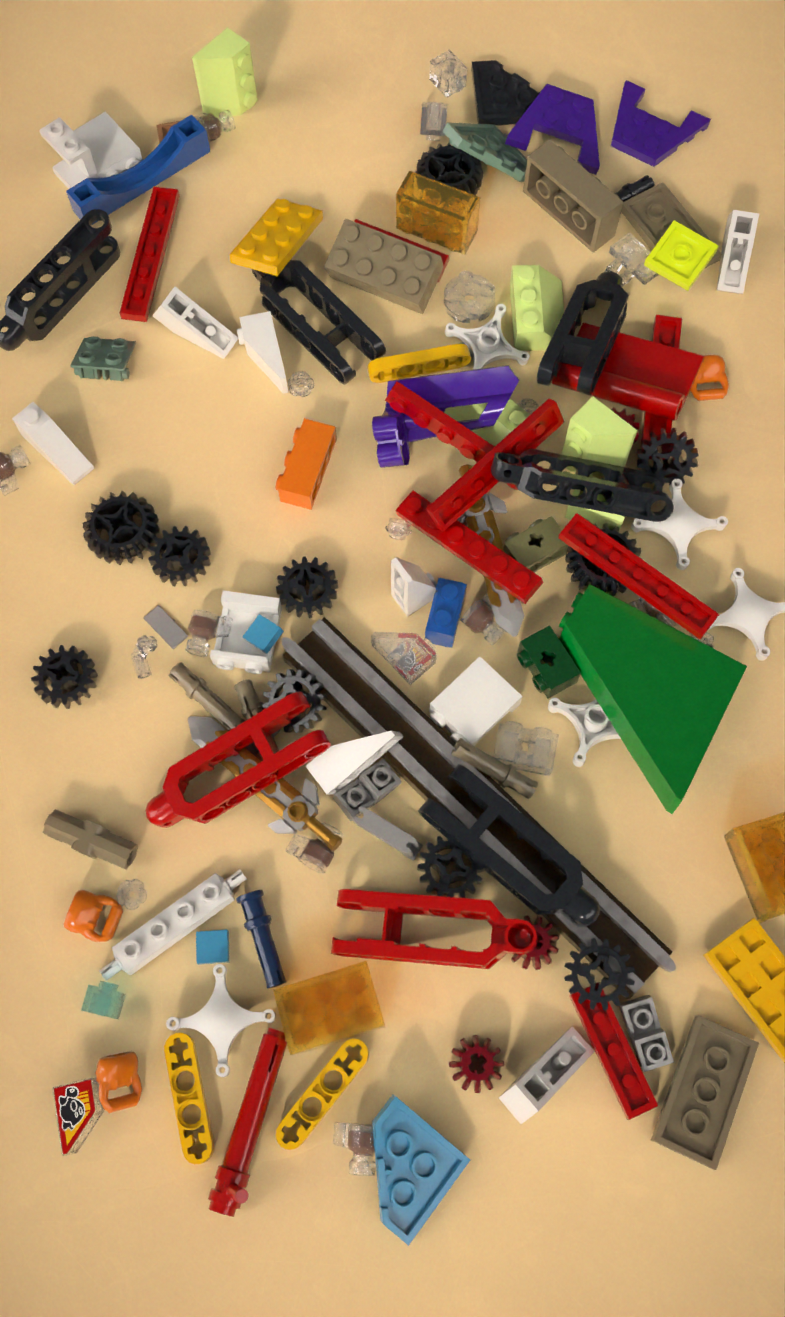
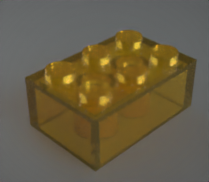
(437, 212)
(760, 861)
(328, 1008)

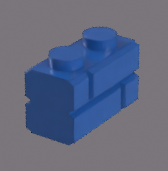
(445, 612)

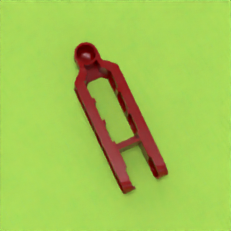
(171, 805)
(507, 935)

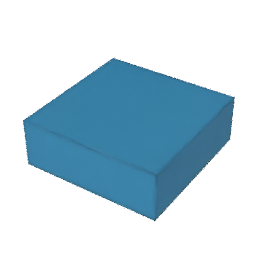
(263, 634)
(212, 947)

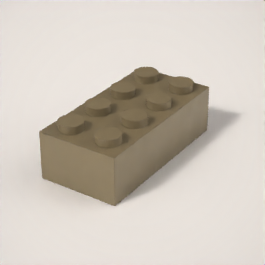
(572, 195)
(384, 266)

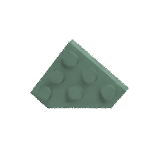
(487, 145)

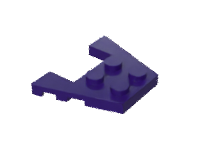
(563, 117)
(647, 135)

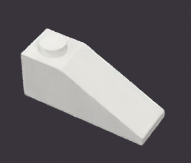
(736, 251)
(194, 324)
(262, 346)
(52, 443)
(411, 586)
(347, 760)
(546, 1075)

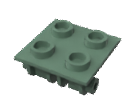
(103, 357)

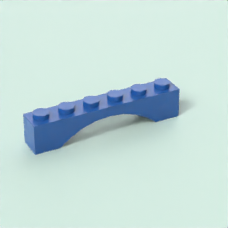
(179, 148)

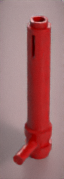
(233, 1173)

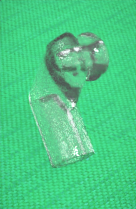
(139, 655)

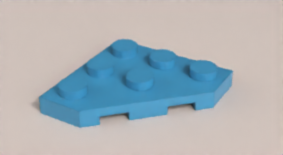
(411, 1168)

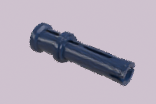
(258, 923)

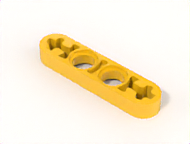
(419, 363)
(319, 1090)
(192, 1096)

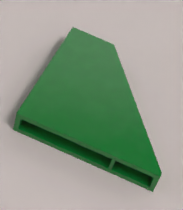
(653, 685)

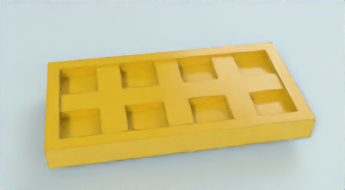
(276, 236)
(756, 977)

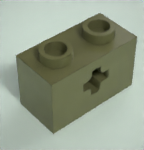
(542, 534)

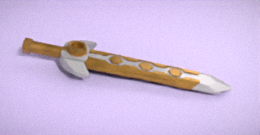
(481, 520)
(280, 796)

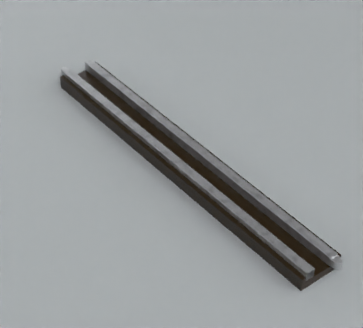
(424, 760)

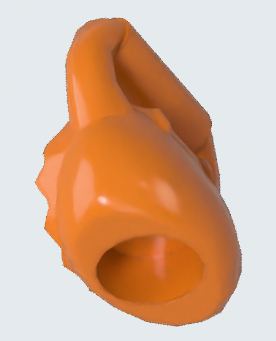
(711, 371)
(85, 913)
(117, 1072)

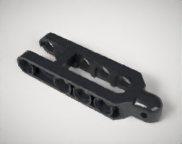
(85, 266)
(346, 321)
(581, 351)
(618, 485)
(569, 900)

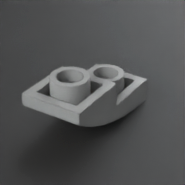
(367, 789)
(646, 1033)

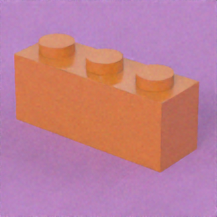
(306, 463)

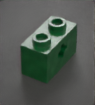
(547, 647)

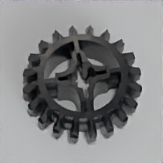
(452, 168)
(124, 536)
(580, 565)

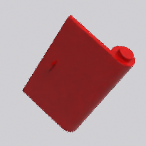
(639, 374)

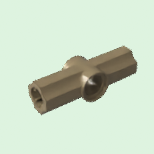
(90, 839)

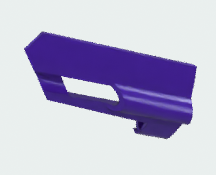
(446, 390)

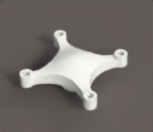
(487, 341)
(681, 525)
(749, 614)
(589, 723)
(221, 1020)

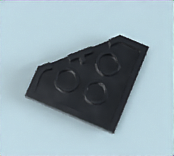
(498, 94)

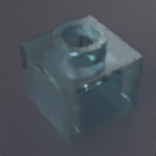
(104, 1000)

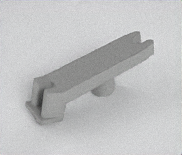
(388, 833)

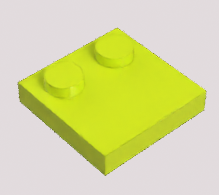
(681, 255)

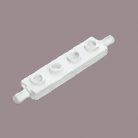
(172, 924)

